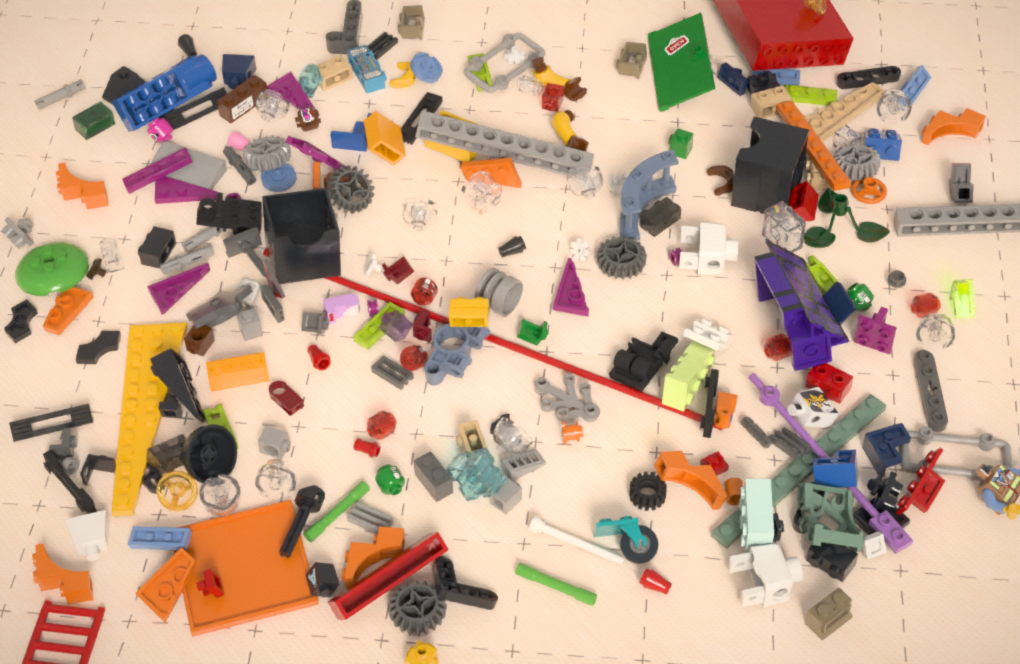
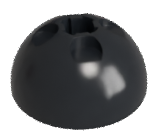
(209, 452)

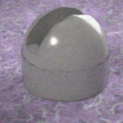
(69, 467)

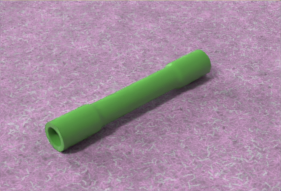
(352, 497)
(577, 592)

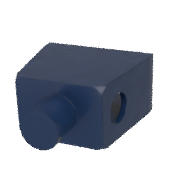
(237, 69)

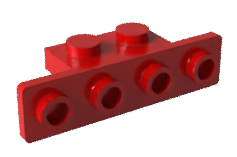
(925, 487)

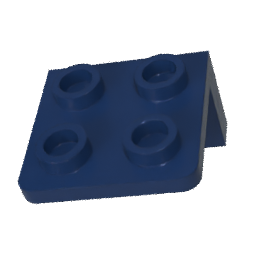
(840, 302)

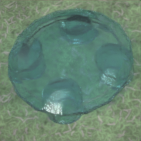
(310, 79)

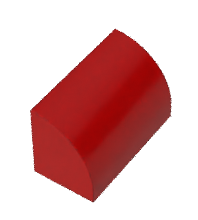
(804, 201)

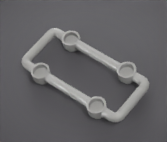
(502, 81)
(926, 436)

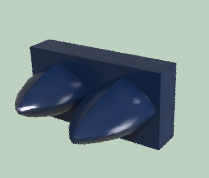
(733, 78)

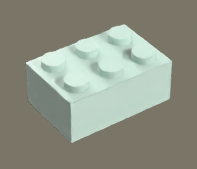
(756, 513)

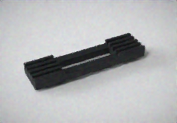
(429, 101)
(176, 118)
(708, 421)
(22, 428)
(81, 497)

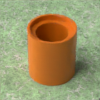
(732, 489)

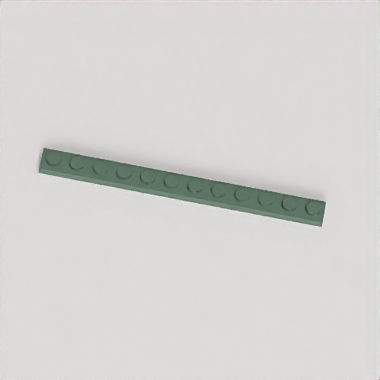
(802, 467)

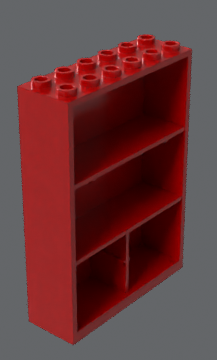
(786, 33)

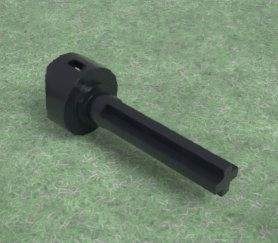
(307, 504)

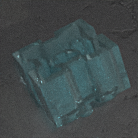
(476, 474)

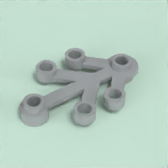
(568, 400)

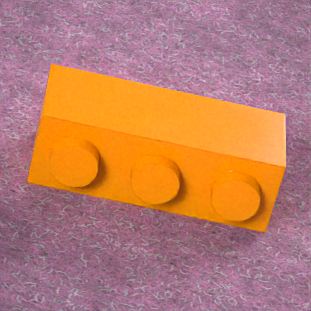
(237, 371)

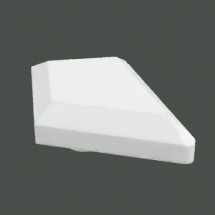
(250, 299)

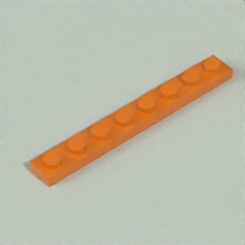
(815, 148)

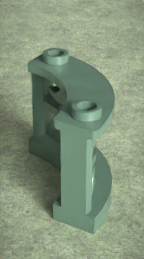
(816, 532)

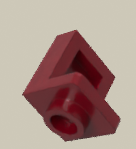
(398, 271)
(421, 326)

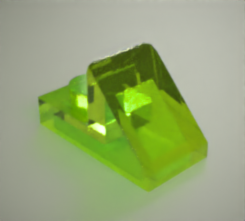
(963, 298)

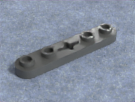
(933, 405)

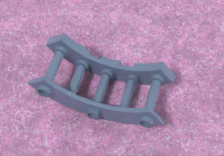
(636, 195)

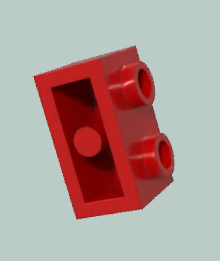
(830, 380)

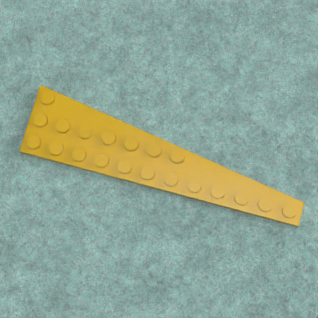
(140, 409)

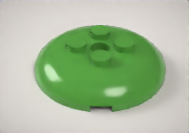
(51, 268)

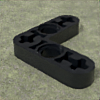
(450, 590)

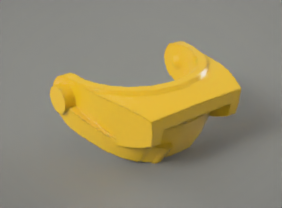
(407, 79)

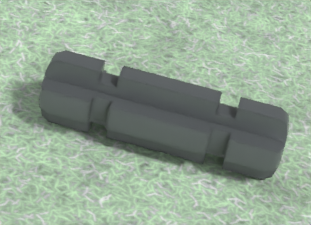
(764, 440)

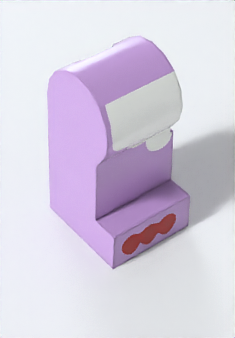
(341, 306)

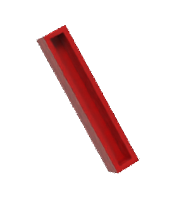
(387, 576)

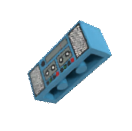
(366, 69)

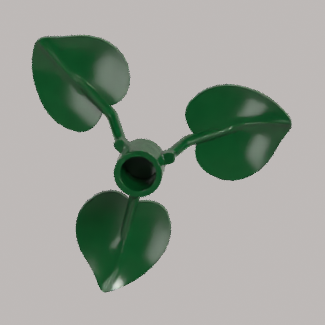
(838, 205)

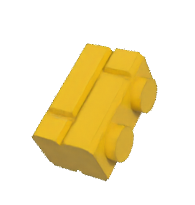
(469, 312)

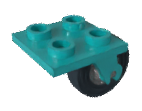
(637, 543)

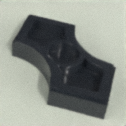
(19, 325)
(104, 343)

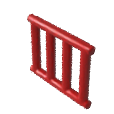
(41, 625)

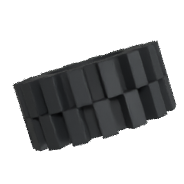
(644, 500)

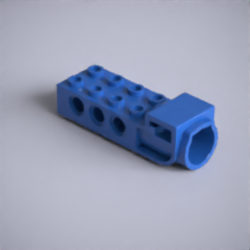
(165, 91)

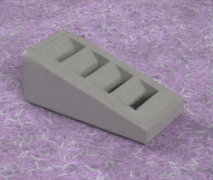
(514, 473)

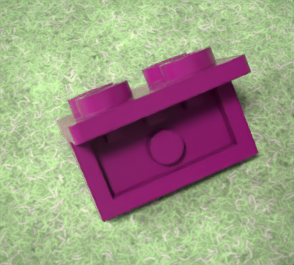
(875, 332)

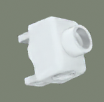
(712, 248)
(770, 573)

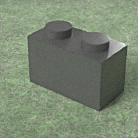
(433, 476)

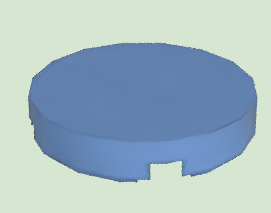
(426, 67)
(279, 179)

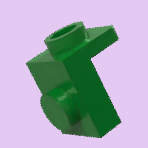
(531, 332)

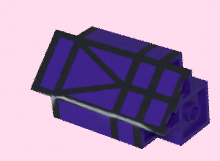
(802, 304)

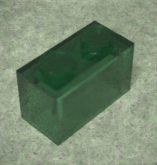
(93, 120)

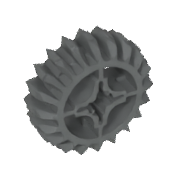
(364, 190)
(621, 257)
(420, 598)

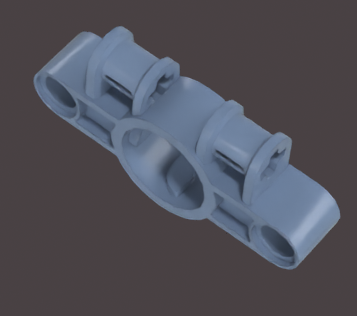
(453, 361)

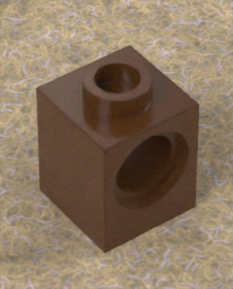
(199, 340)

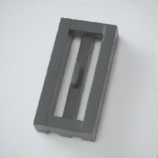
(272, 303)
(389, 375)
(792, 441)

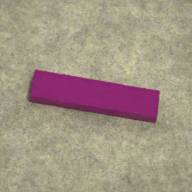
(157, 170)

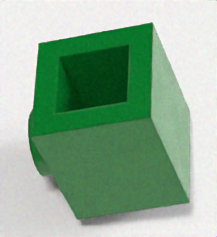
(681, 143)

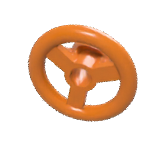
(869, 188)

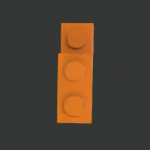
(944, 124)
(90, 192)
(702, 479)
(363, 555)
(73, 585)

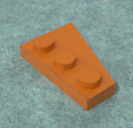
(500, 169)
(66, 309)
(167, 584)

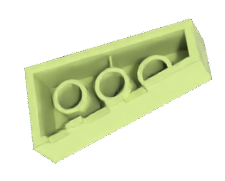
(687, 376)

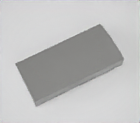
(203, 171)

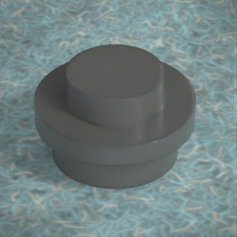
(897, 279)

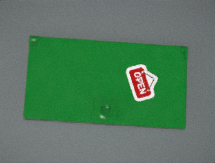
(681, 62)

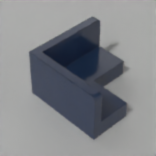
(881, 445)

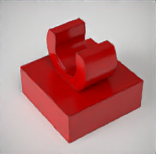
(716, 461)
(211, 584)

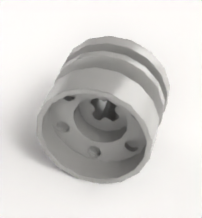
(501, 290)

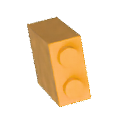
(384, 138)

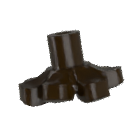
(96, 269)

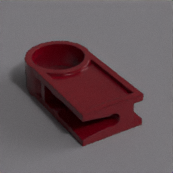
(288, 400)

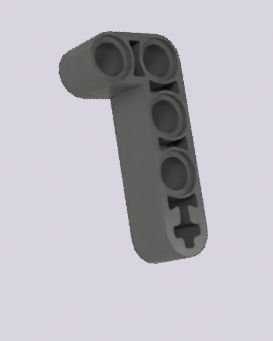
(340, 42)

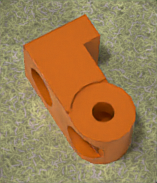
(724, 409)

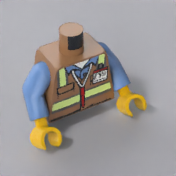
(1000, 489)

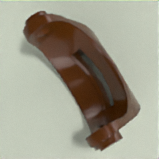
(725, 172)

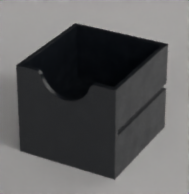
(769, 166)
(302, 235)

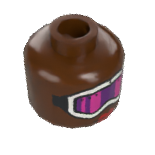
(308, 119)

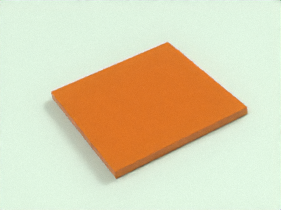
(252, 573)

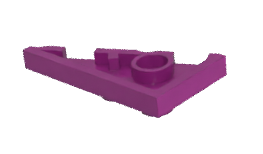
(291, 90)
(316, 153)
(174, 191)
(171, 290)
(569, 294)

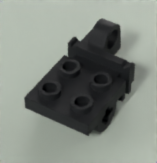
(230, 214)
(642, 361)

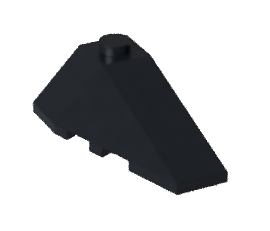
(122, 82)
(175, 374)

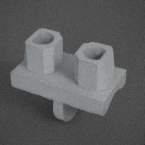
(24, 226)

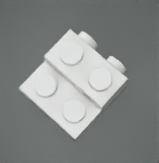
(709, 335)

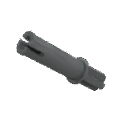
(236, 161)

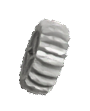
(267, 153)
(858, 161)

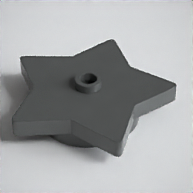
(219, 308)

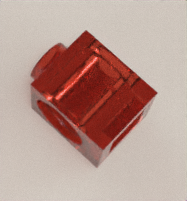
(552, 97)

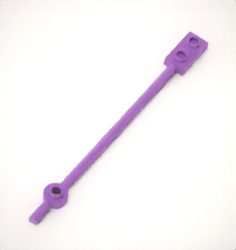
(893, 533)

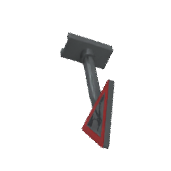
(244, 243)

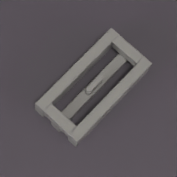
(371, 515)

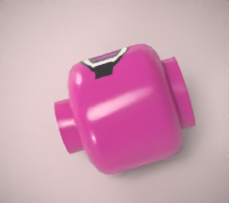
(160, 130)

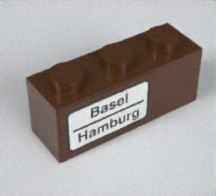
(240, 99)

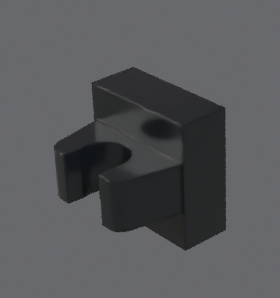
(170, 408)

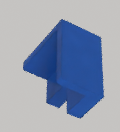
(351, 141)
(837, 470)

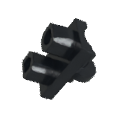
(762, 82)
(882, 489)

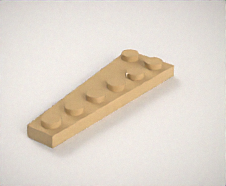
(840, 113)

